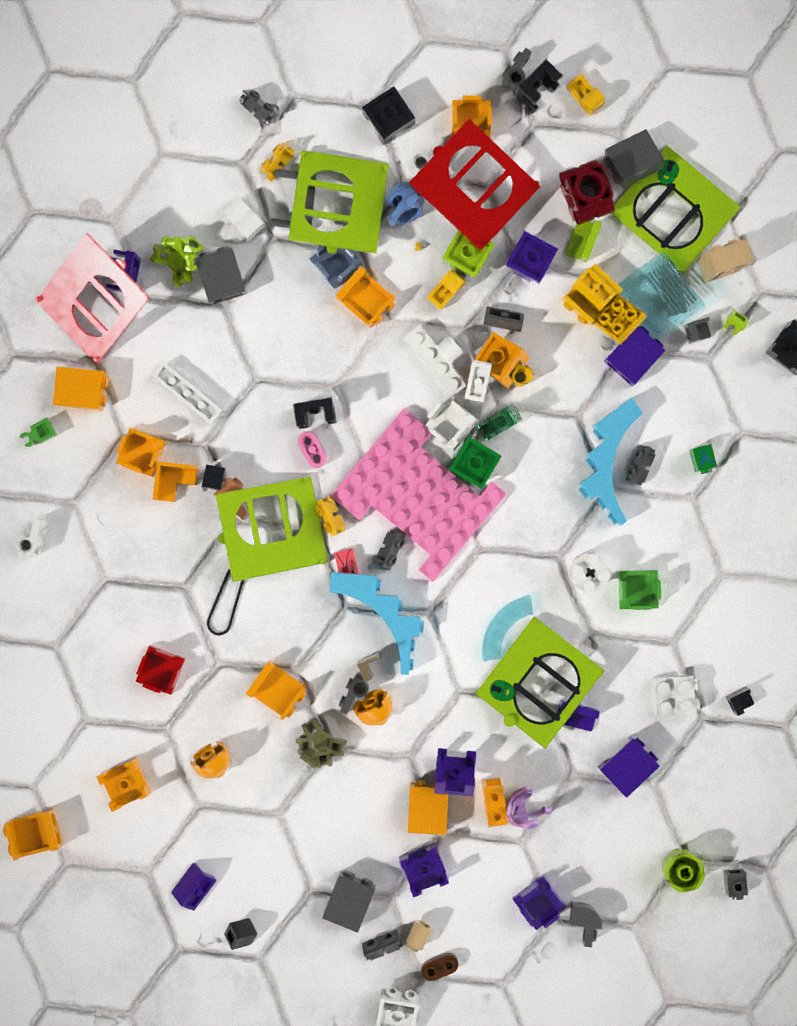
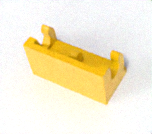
(593, 289)

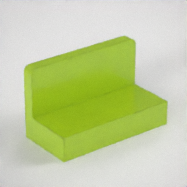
(583, 240)

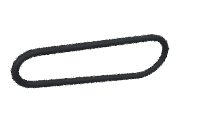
(216, 600)

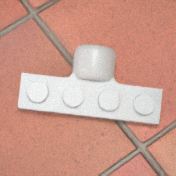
(439, 358)

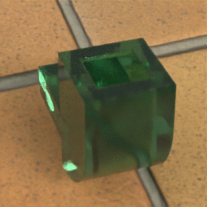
(499, 422)

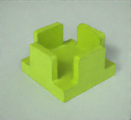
(465, 256)

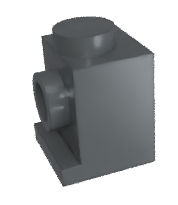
(734, 877)

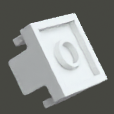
(450, 422)

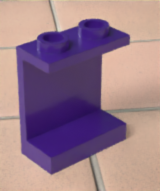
(635, 355)
(630, 766)

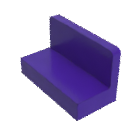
(582, 717)
(193, 887)

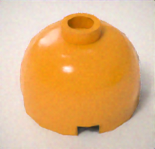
(375, 708)
(211, 761)

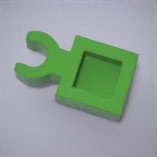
(41, 432)

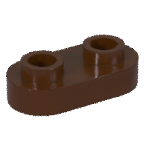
(439, 967)

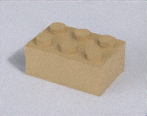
(725, 260)

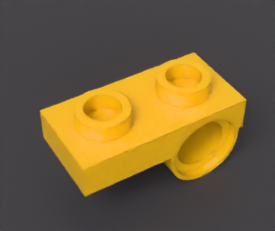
(587, 97)
(446, 289)
(525, 370)

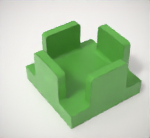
(639, 589)

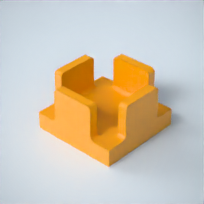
(474, 109)
(140, 452)

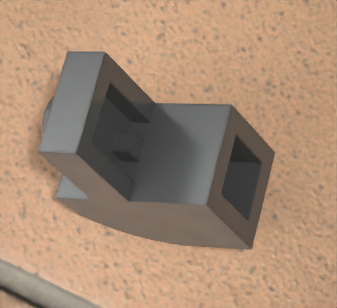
(587, 917)

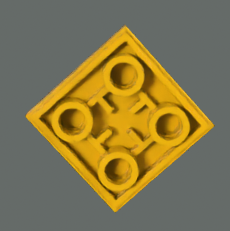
(619, 319)

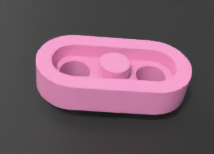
(311, 450)

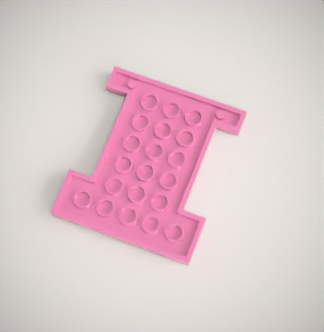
(416, 493)

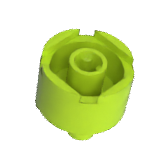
(683, 881)

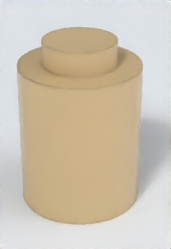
(418, 935)

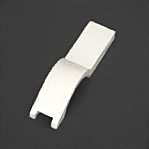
(476, 391)

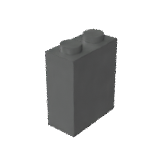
(633, 159)
(220, 275)
(349, 901)

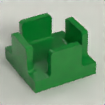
(475, 462)

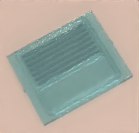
(661, 294)

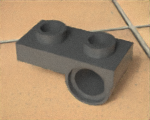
(516, 70)
(347, 700)

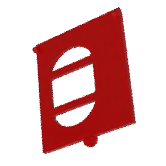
(468, 217)

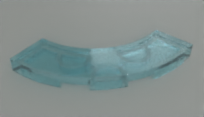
(501, 623)

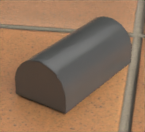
(503, 319)

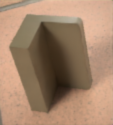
(364, 667)

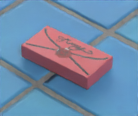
(346, 561)

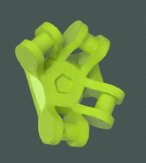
(179, 257)

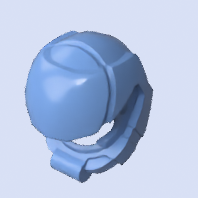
(408, 204)

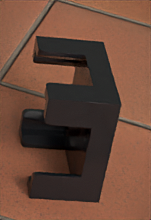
(544, 74)
(388, 114)
(785, 347)
(314, 407)

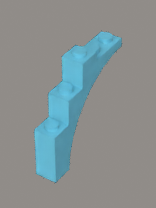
(601, 458)
(403, 627)

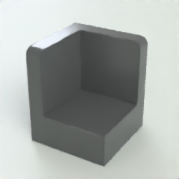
(697, 330)

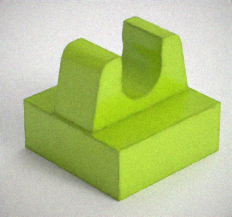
(736, 319)

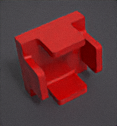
(159, 670)

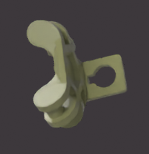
(319, 744)

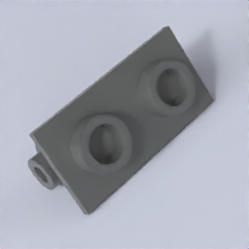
(264, 109)
(643, 456)
(388, 557)
(373, 948)

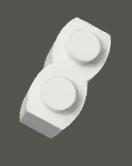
(242, 218)

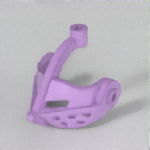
(519, 799)

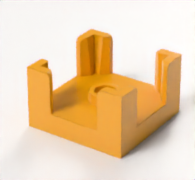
(503, 356)
(124, 784)

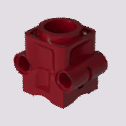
(587, 208)

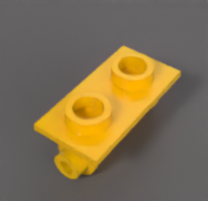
(282, 155)
(326, 510)

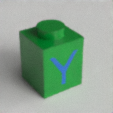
(703, 459)

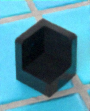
(213, 477)
(740, 700)
(240, 933)

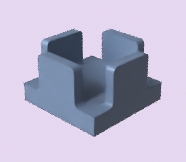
(336, 266)

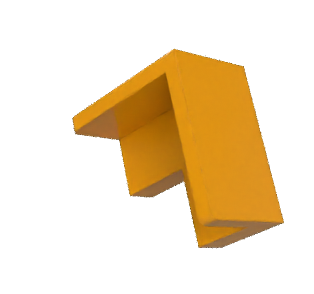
(168, 476)

